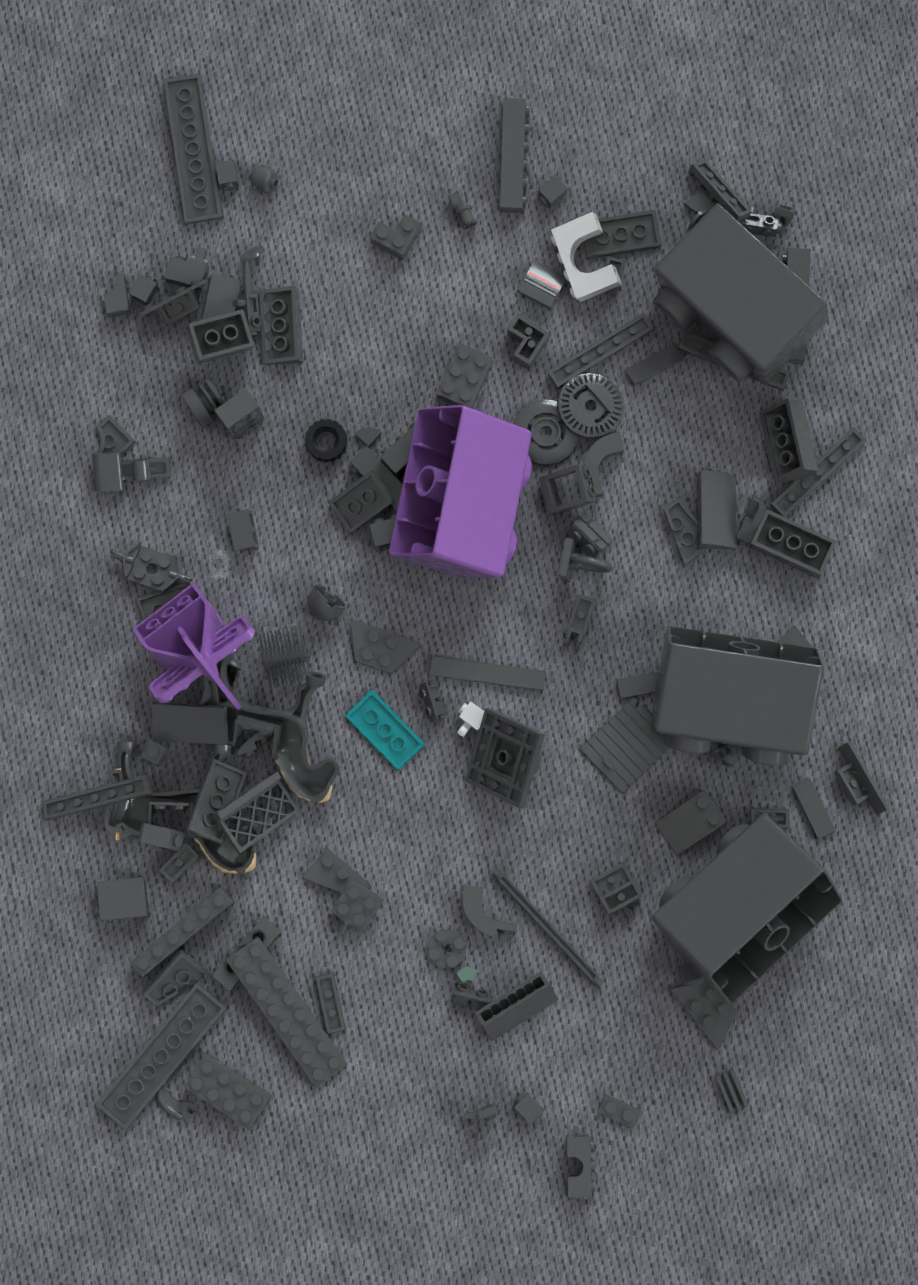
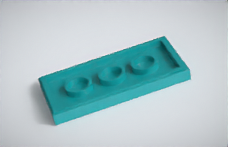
(385, 730)

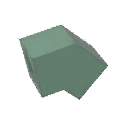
(467, 973)

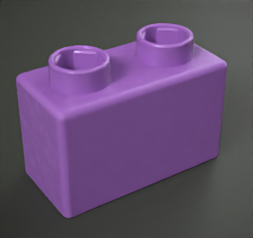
(461, 492)

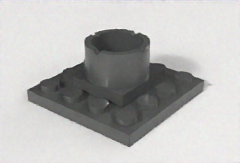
(505, 757)

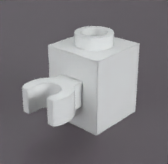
(472, 716)

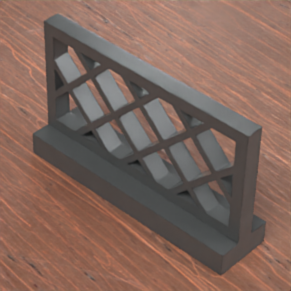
(243, 801)

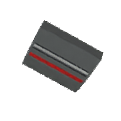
(542, 284)

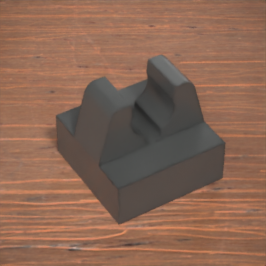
(784, 211)

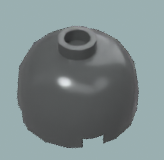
(324, 605)

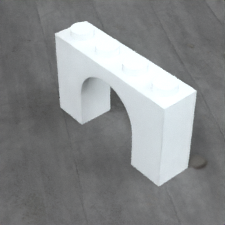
(567, 239)

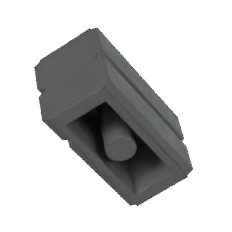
(589, 535)

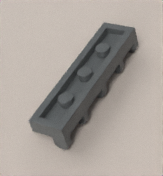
(719, 189)

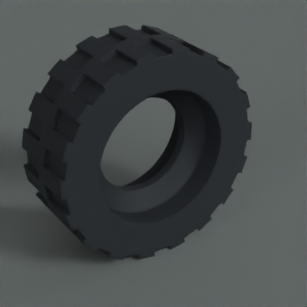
(326, 426)

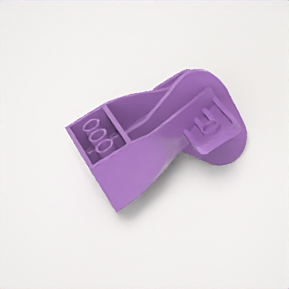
(189, 641)

